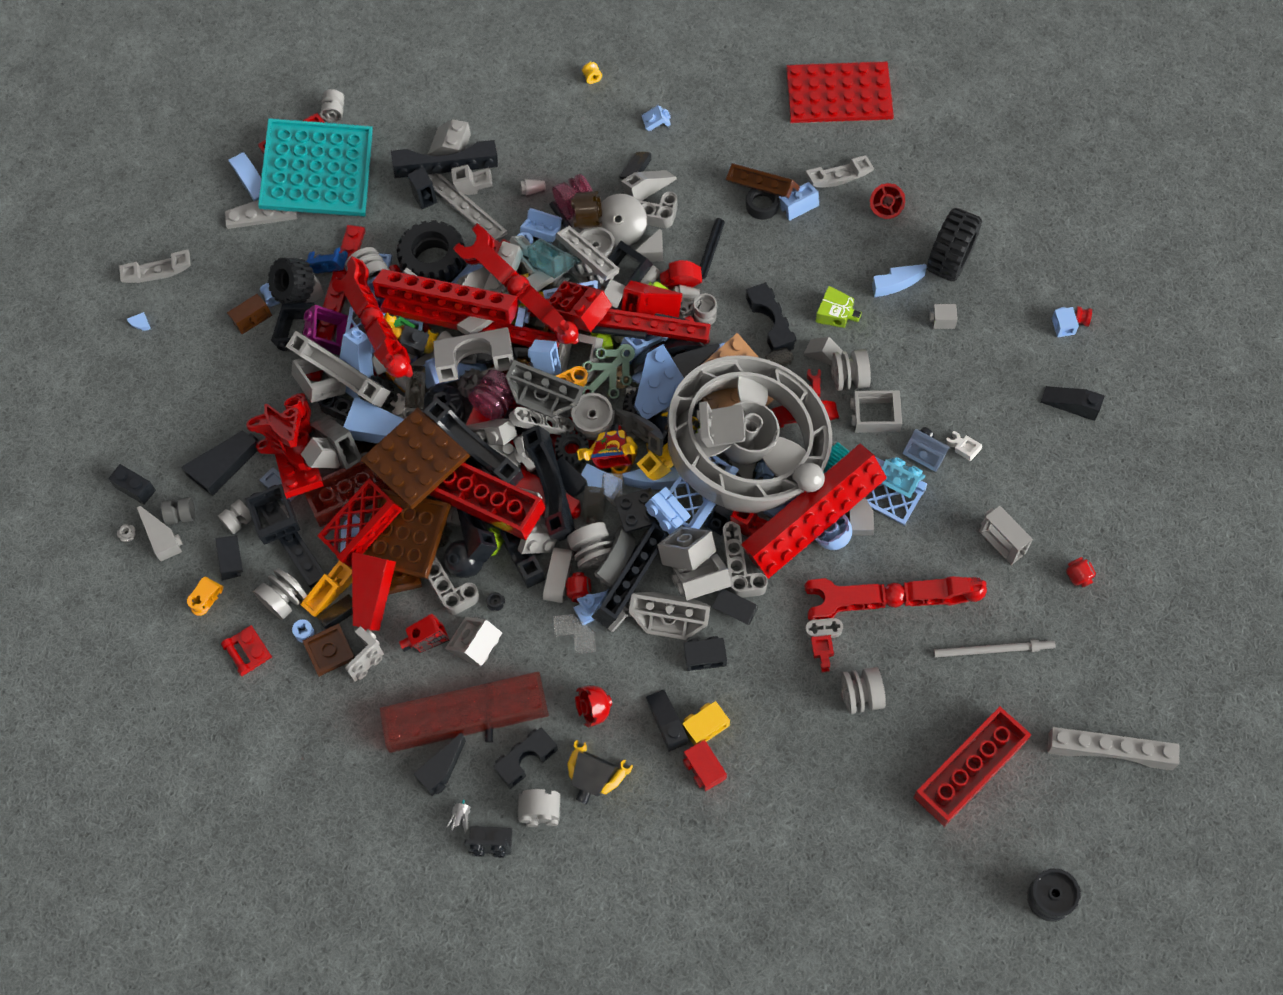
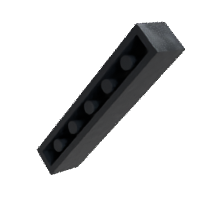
(631, 575)

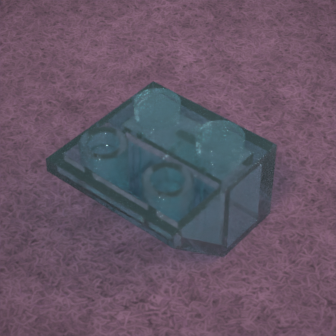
(550, 258)

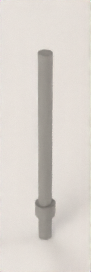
(1032, 645)

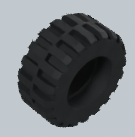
(429, 236)
(954, 244)

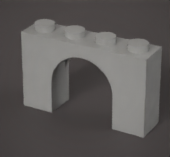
(452, 350)

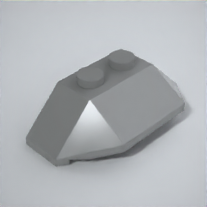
(668, 614)

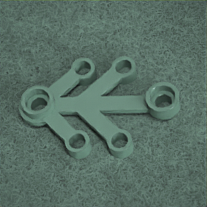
(610, 369)

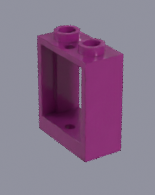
(330, 316)

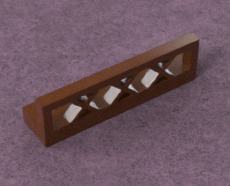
(761, 181)

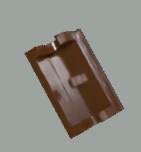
(249, 313)

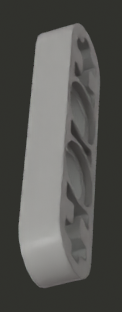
(527, 422)

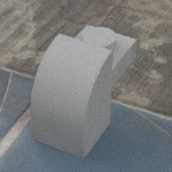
(470, 182)

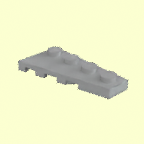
(251, 215)

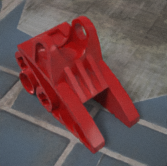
(285, 431)

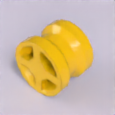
(591, 72)

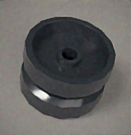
(1058, 883)

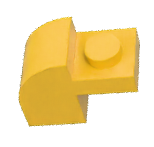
(656, 466)

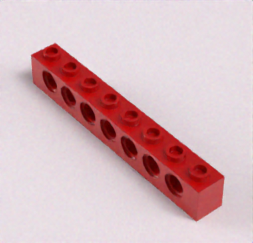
(446, 296)

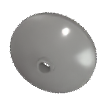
(632, 214)

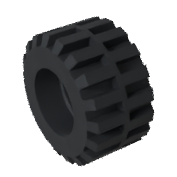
(291, 280)

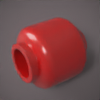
(1081, 572)
(577, 586)

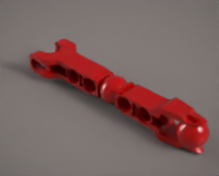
(483, 253)
(384, 341)
(874, 596)

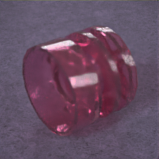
(563, 193)
(492, 395)

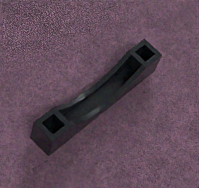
(478, 156)
(481, 452)
(558, 513)
(478, 540)

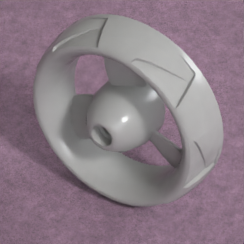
(755, 381)

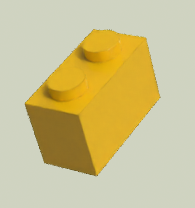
(705, 723)

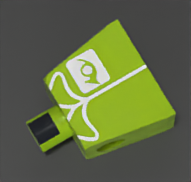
(836, 309)

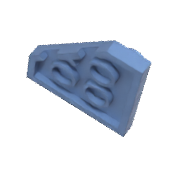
(657, 383)

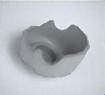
(809, 477)

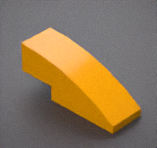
(328, 589)

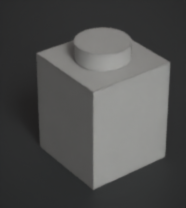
(943, 316)

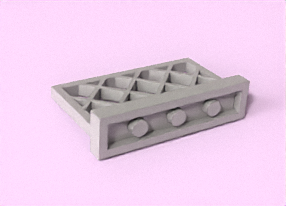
(589, 257)

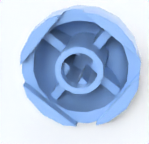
(836, 535)

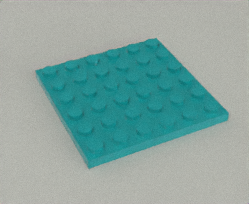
(316, 167)

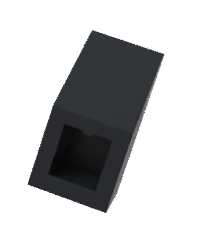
(718, 518)

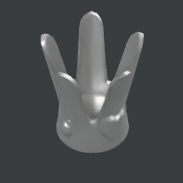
(460, 810)

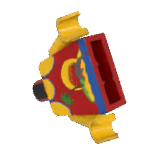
(610, 449)

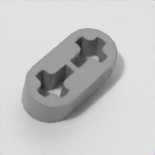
(823, 624)

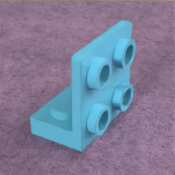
(901, 477)

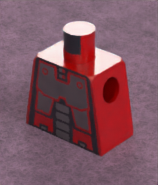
(425, 634)

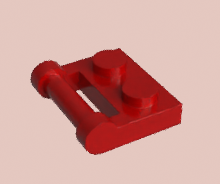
(252, 647)

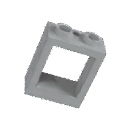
(564, 353)
(318, 390)
(868, 397)
(1005, 534)
(707, 578)

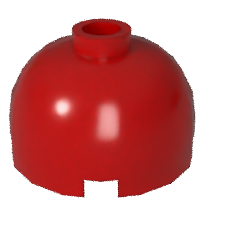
(887, 200)
(593, 701)

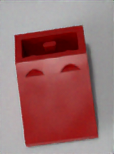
(651, 299)
(580, 304)

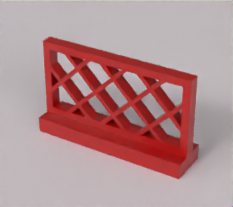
(367, 531)

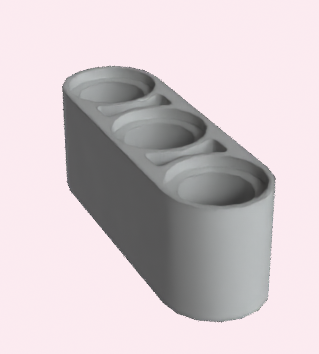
(557, 574)

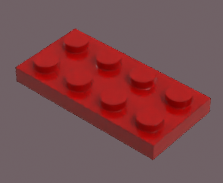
(297, 481)

